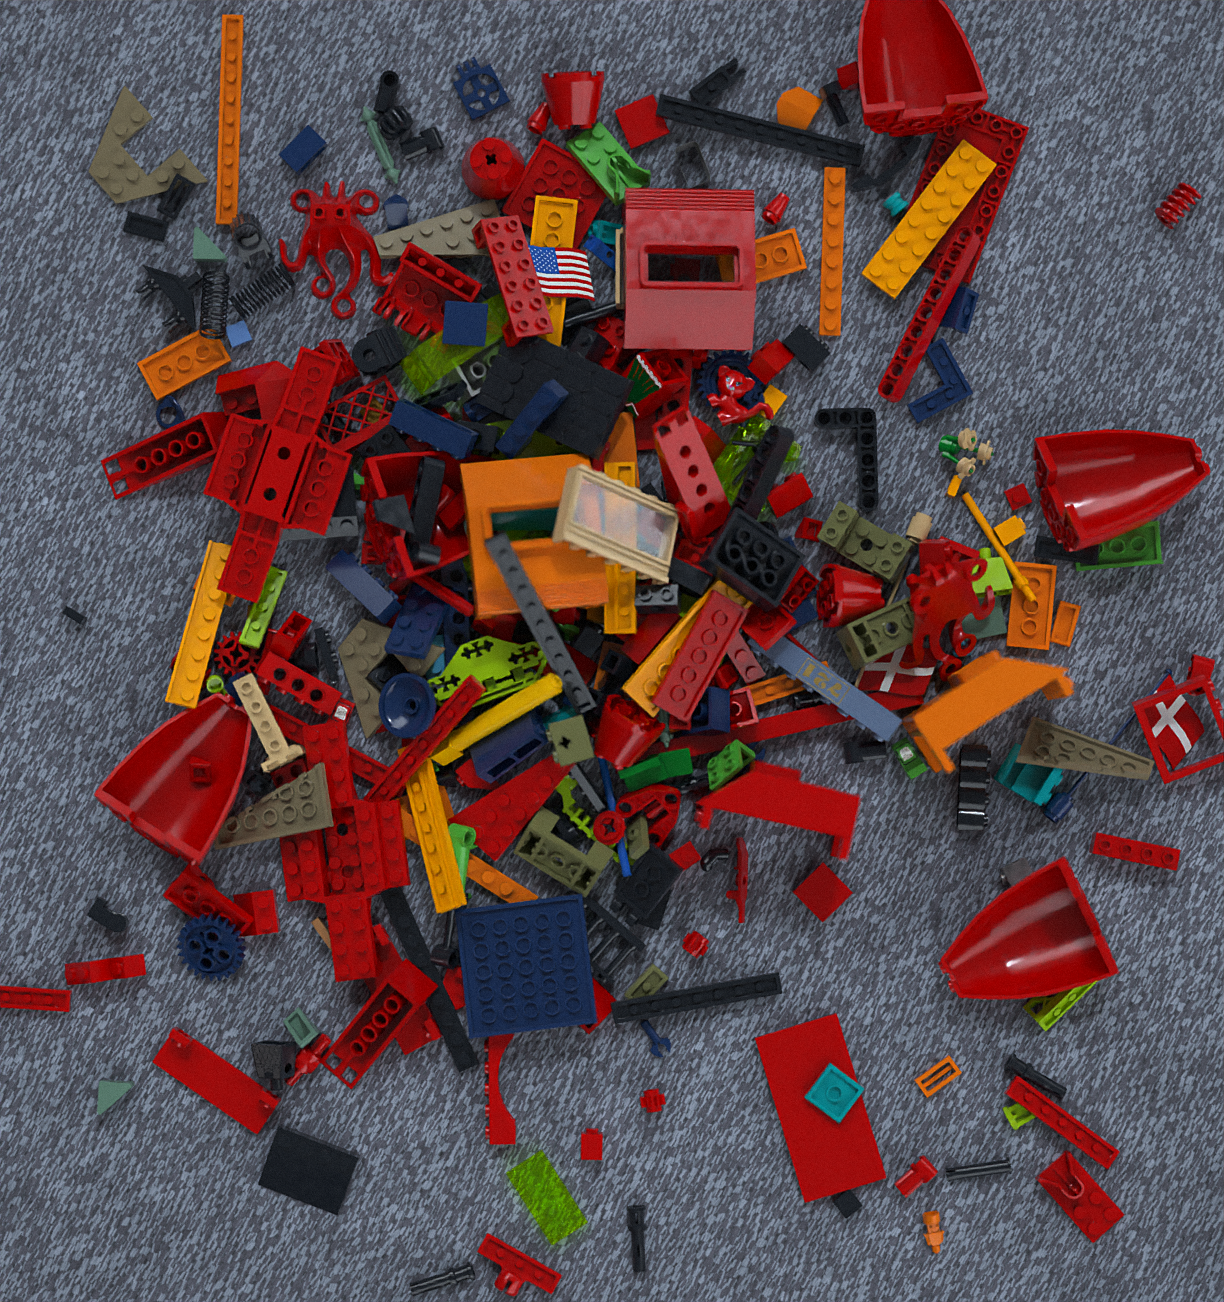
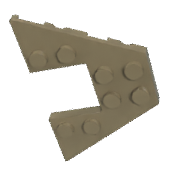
(119, 172)
(361, 655)

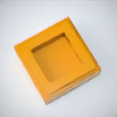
(953, 486)

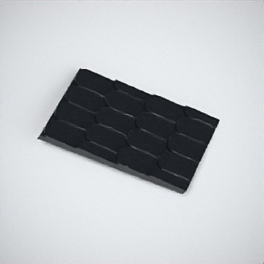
(585, 414)

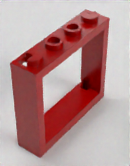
(1216, 707)

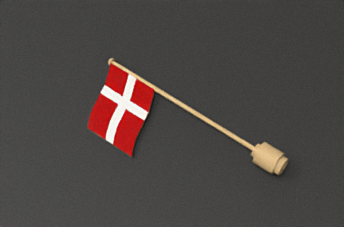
(885, 672)

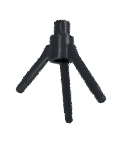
(755, 445)

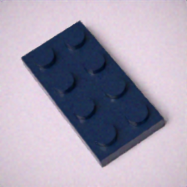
(417, 623)

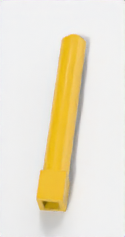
(495, 718)

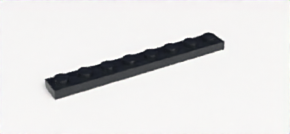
(696, 997)

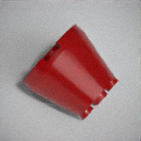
(573, 97)
(492, 180)
(846, 595)
(625, 732)

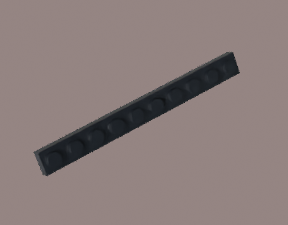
(760, 130)
(539, 622)
(420, 956)

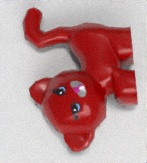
(732, 387)

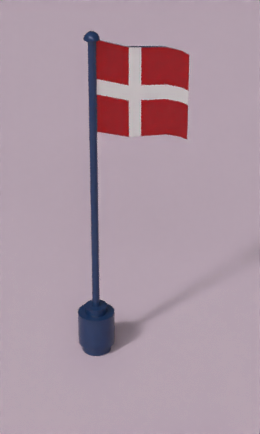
(1174, 728)

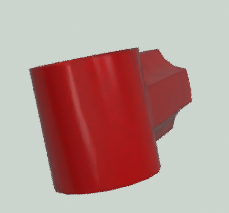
(917, 1175)

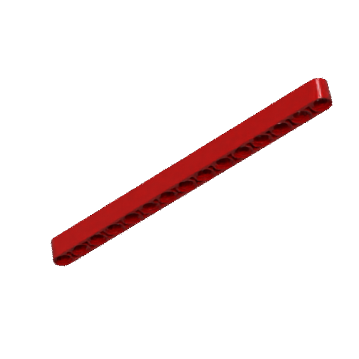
(778, 726)

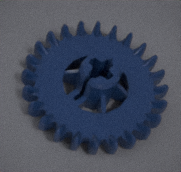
(731, 360)

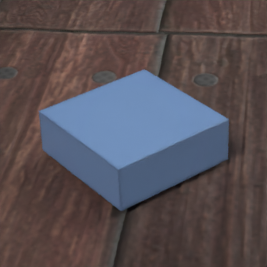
(238, 334)

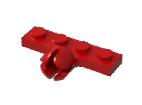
(517, 1267)

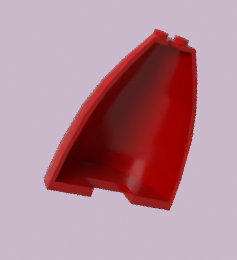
(915, 68)
(396, 476)
(1111, 481)
(154, 783)
(1030, 941)

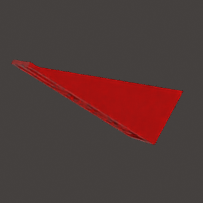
(183, 447)
(689, 472)
(380, 1020)

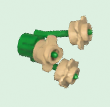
(966, 440)

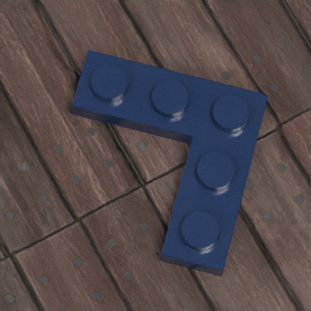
(954, 384)

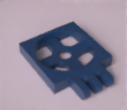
(472, 74)

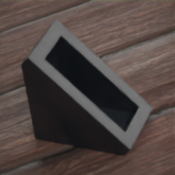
(394, 512)

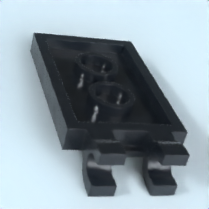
(647, 885)

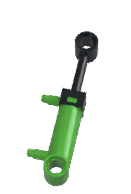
(462, 841)

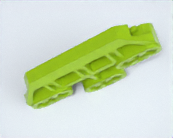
(489, 668)

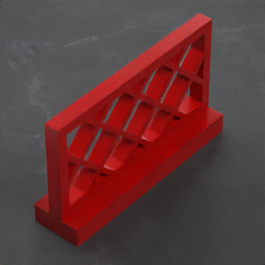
(357, 439)

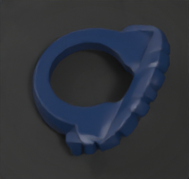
(169, 401)

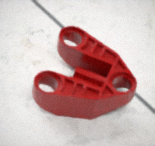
(642, 797)

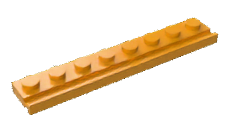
(620, 611)
(199, 630)
(435, 838)

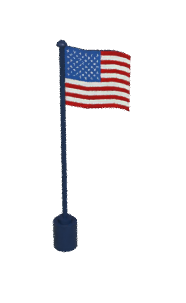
(562, 272)

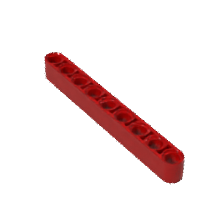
(929, 304)

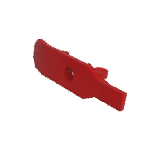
(741, 879)

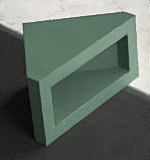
(205, 250)
(301, 1027)
(110, 1092)

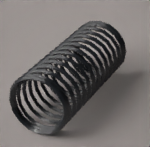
(237, 305)
(214, 326)

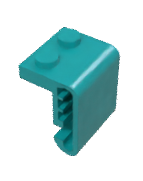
(1028, 780)

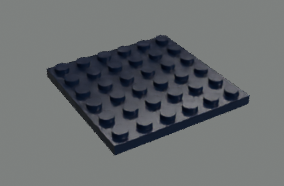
(526, 966)

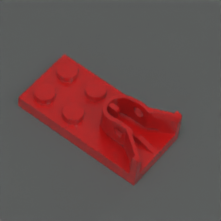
(200, 897)
(1079, 1196)

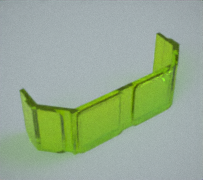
(435, 360)

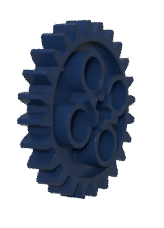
(211, 947)

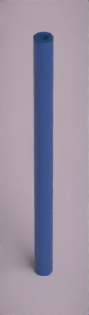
(611, 806)

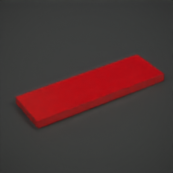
(699, 656)

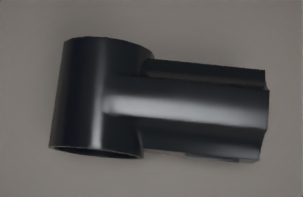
(387, 94)
(423, 143)
(859, 751)
(563, 828)

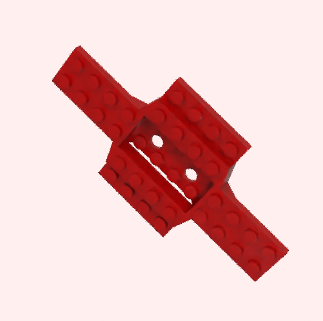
(250, 464)
(371, 847)

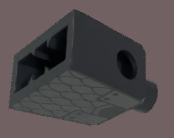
(274, 1061)

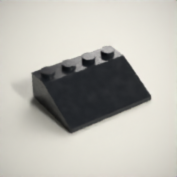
(344, 518)
(752, 560)
(308, 1169)

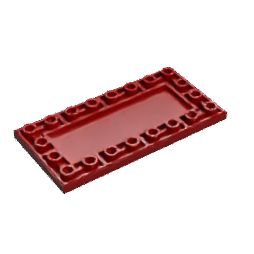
(1001, 143)
(824, 1153)

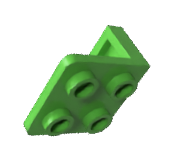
(728, 763)

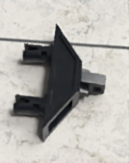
(179, 292)

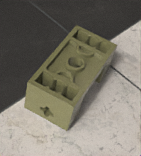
(846, 532)
(869, 639)
(574, 730)
(541, 847)

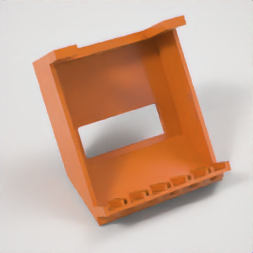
(558, 573)
(976, 696)

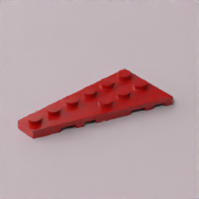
(508, 809)

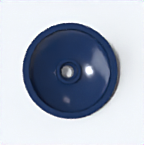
(398, 701)

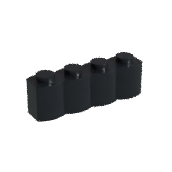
(972, 787)

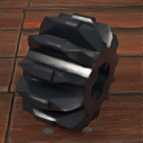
(395, 122)

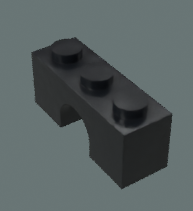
(618, 672)

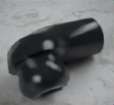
(711, 857)

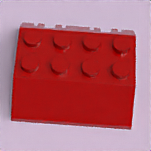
(421, 292)

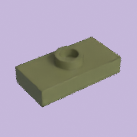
(638, 837)
(647, 982)

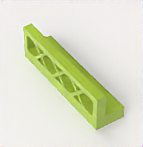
(1055, 1006)

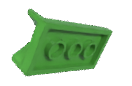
(607, 162)
(1130, 549)

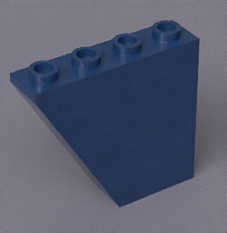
(509, 744)

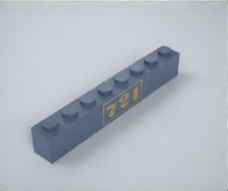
(831, 687)

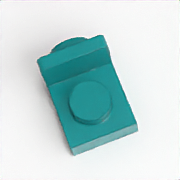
(604, 231)

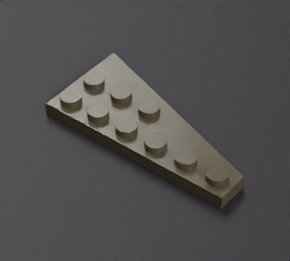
(441, 236)
(1066, 749)
(284, 812)

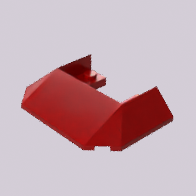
(255, 389)

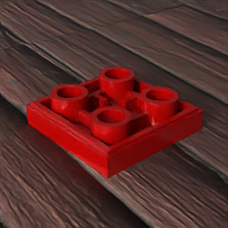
(640, 122)
(822, 892)

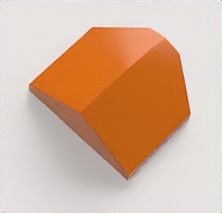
(797, 108)

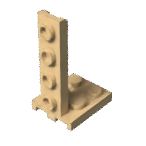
(266, 726)

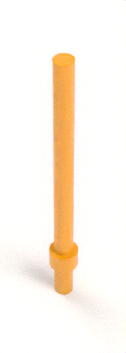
(1020, 581)

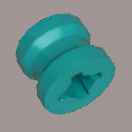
(895, 204)

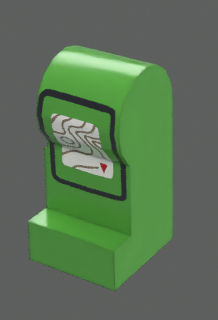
(908, 758)

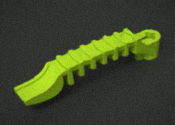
(565, 789)

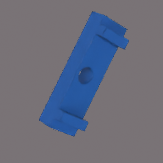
(599, 250)

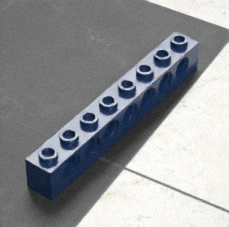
(451, 629)

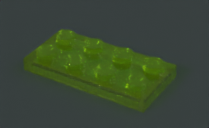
(546, 1197)

